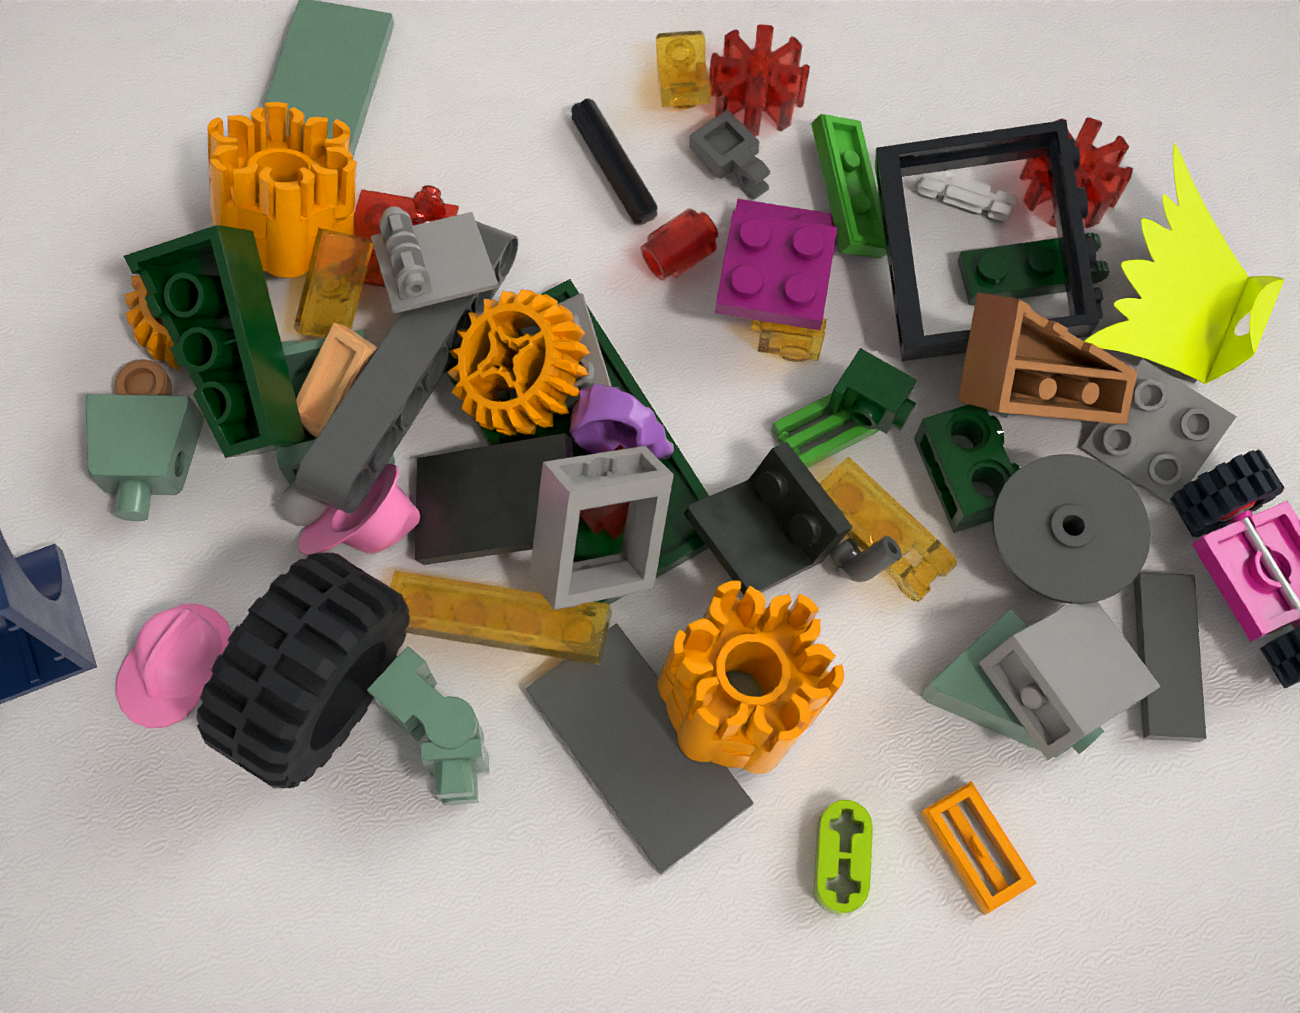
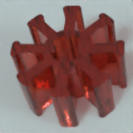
(759, 79)
(1097, 173)

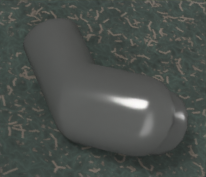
(866, 564)

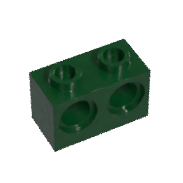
(955, 468)

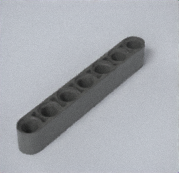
(393, 390)

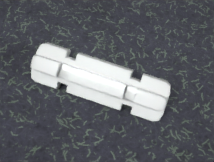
(968, 194)

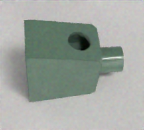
(140, 447)

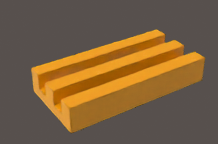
(960, 861)

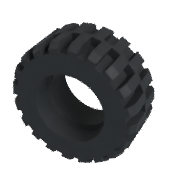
(301, 669)

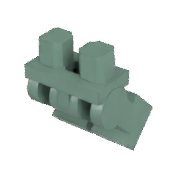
(454, 734)

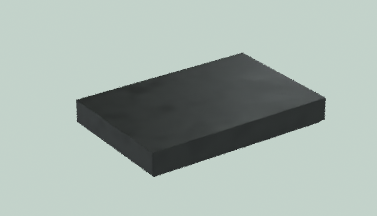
(482, 498)

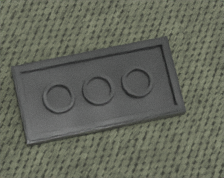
(631, 752)

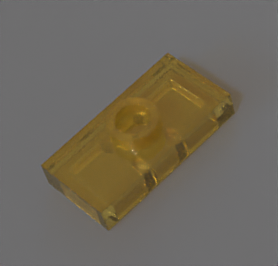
(332, 282)

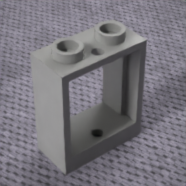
(593, 482)

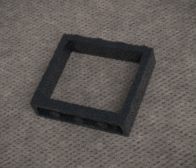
(973, 150)

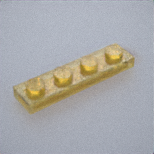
(502, 618)

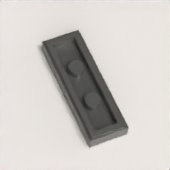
(1171, 653)

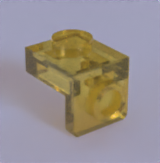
(682, 69)
(788, 341)

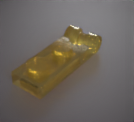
(878, 515)

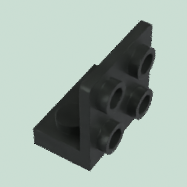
(770, 523)

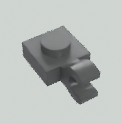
(730, 147)

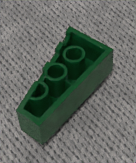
(225, 334)

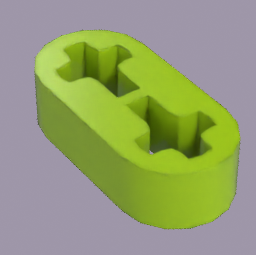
(857, 858)

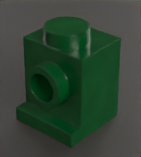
(873, 393)

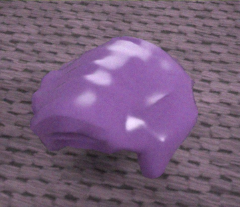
(610, 417)

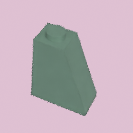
(970, 693)

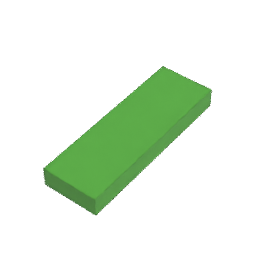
(850, 185)

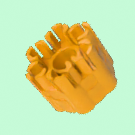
(281, 182)
(772, 647)

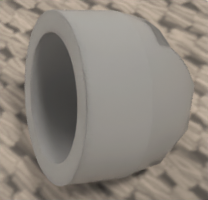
(299, 508)

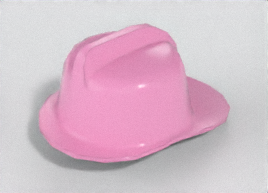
(375, 525)
(170, 664)

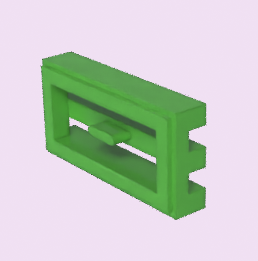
(810, 413)

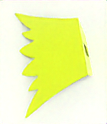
(1190, 293)

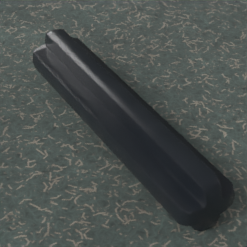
(614, 162)

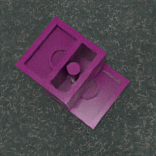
(777, 264)

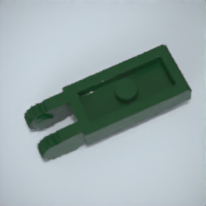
(1020, 269)

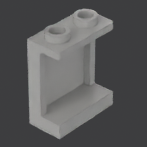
(1068, 675)

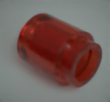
(680, 244)

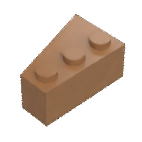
(1038, 368)

